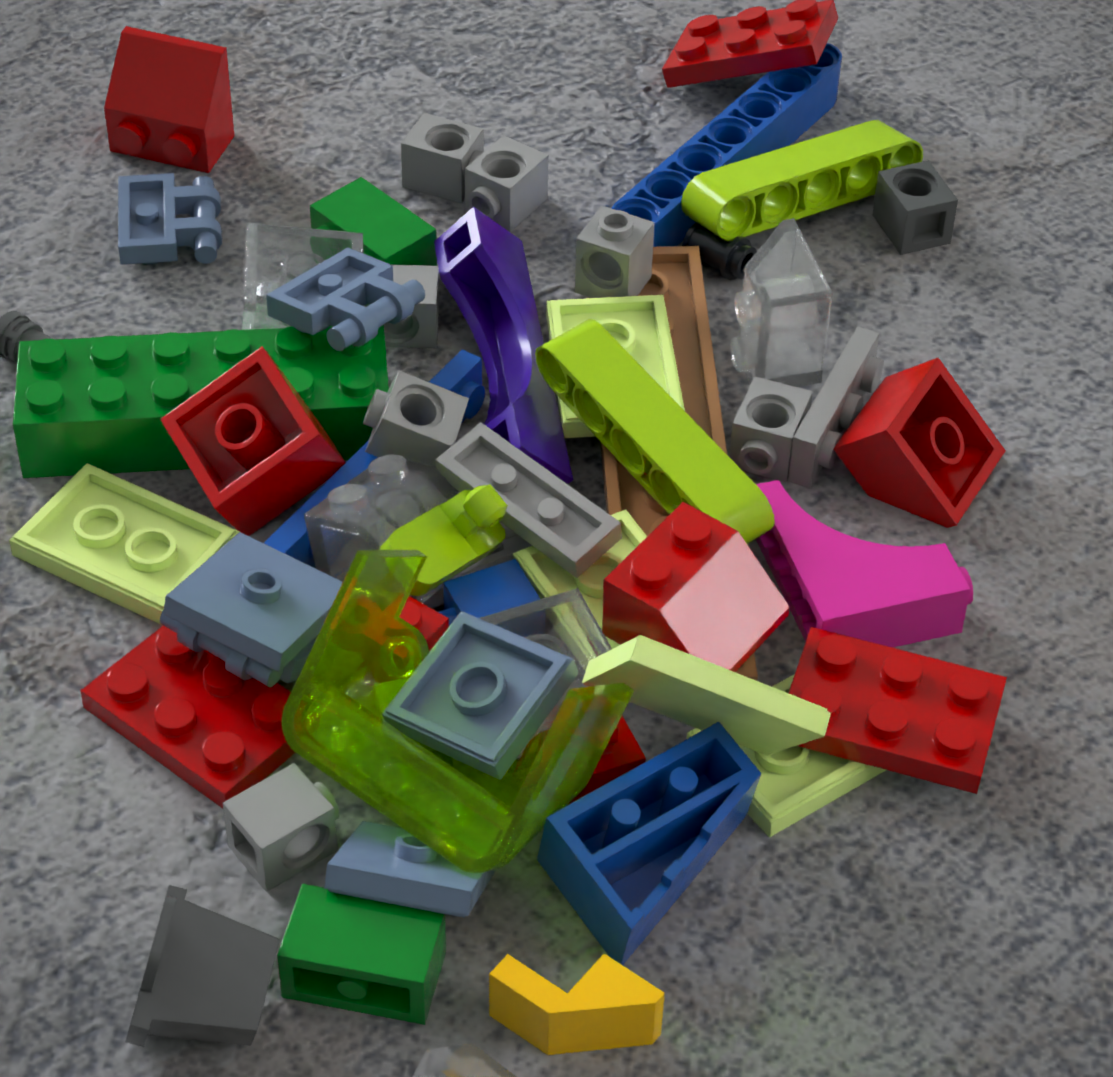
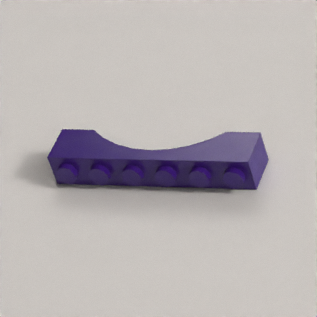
(493, 289)

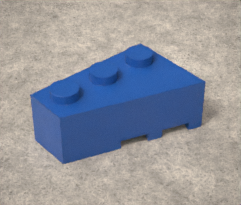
(647, 836)

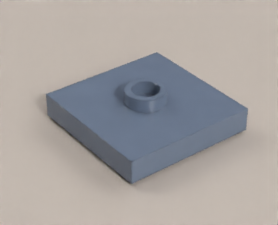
(255, 601)
(480, 694)
(401, 870)

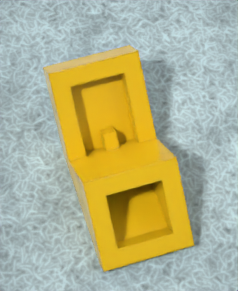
(601, 1012)

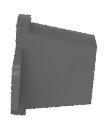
(202, 977)

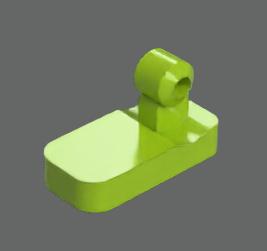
(452, 535)

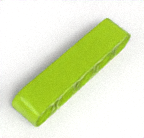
(796, 179)
(649, 430)

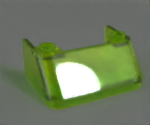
(451, 807)

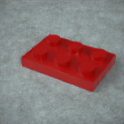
(751, 42)
(899, 708)
(193, 715)

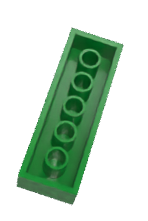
(107, 393)

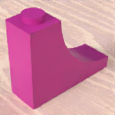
(860, 585)

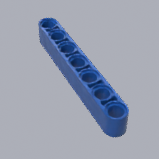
(757, 122)

